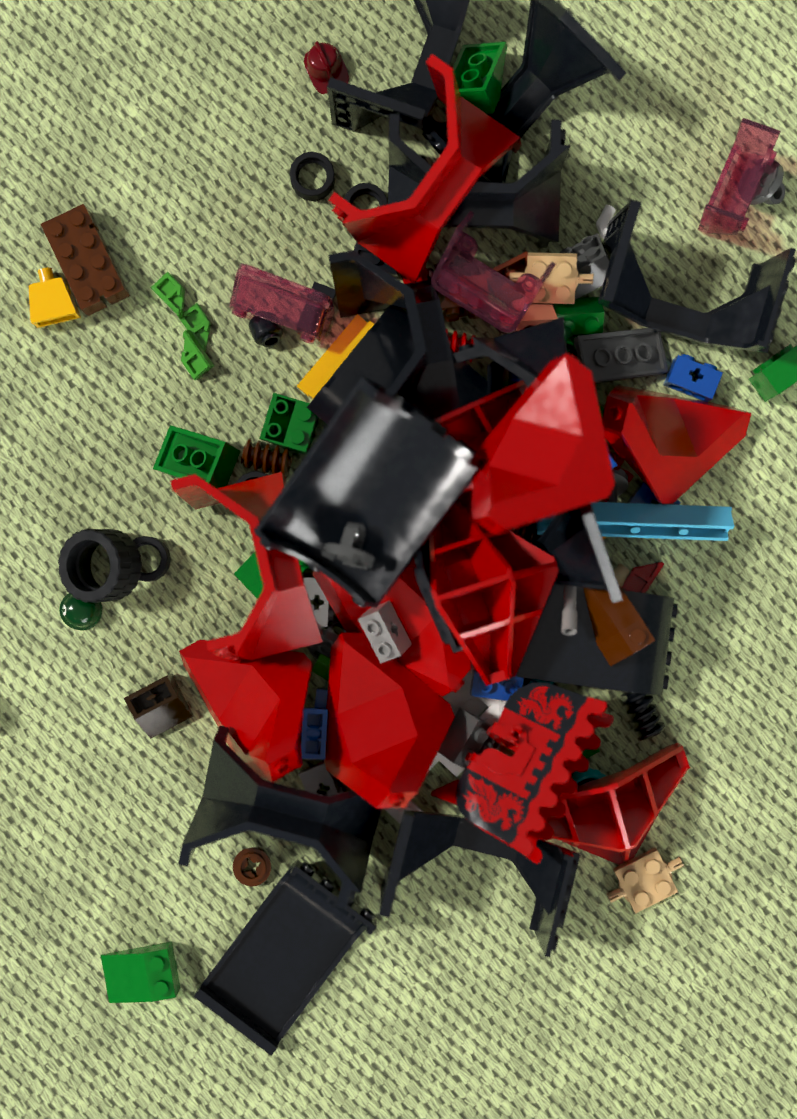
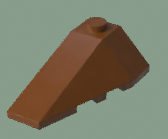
(616, 625)

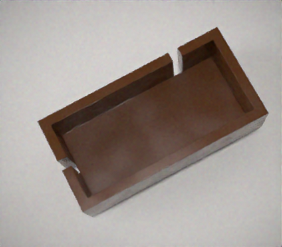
(85, 259)

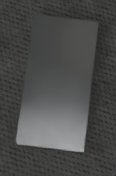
(622, 354)

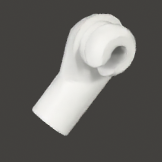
(603, 220)

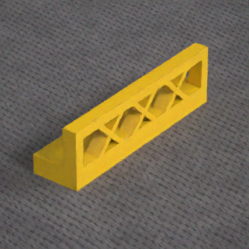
(334, 357)

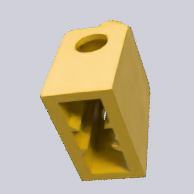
(51, 300)

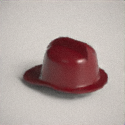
(322, 63)

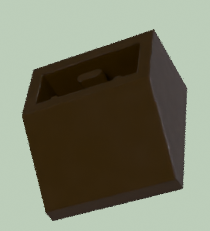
(159, 706)

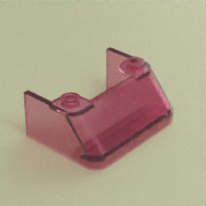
(739, 179)
(482, 288)
(282, 303)

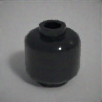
(265, 332)

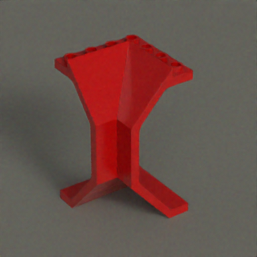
(407, 230)
(283, 612)

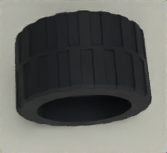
(76, 565)

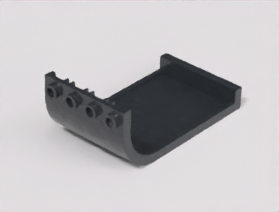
(578, 658)
(283, 956)

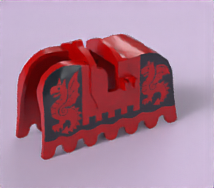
(521, 792)

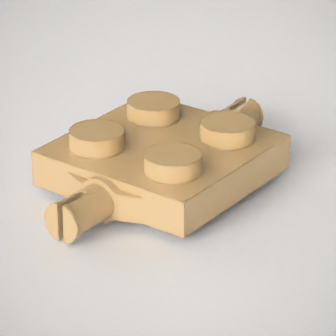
(561, 282)
(645, 880)

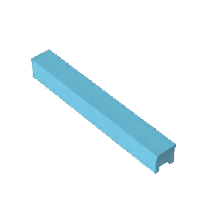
(658, 521)

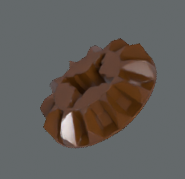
(248, 877)

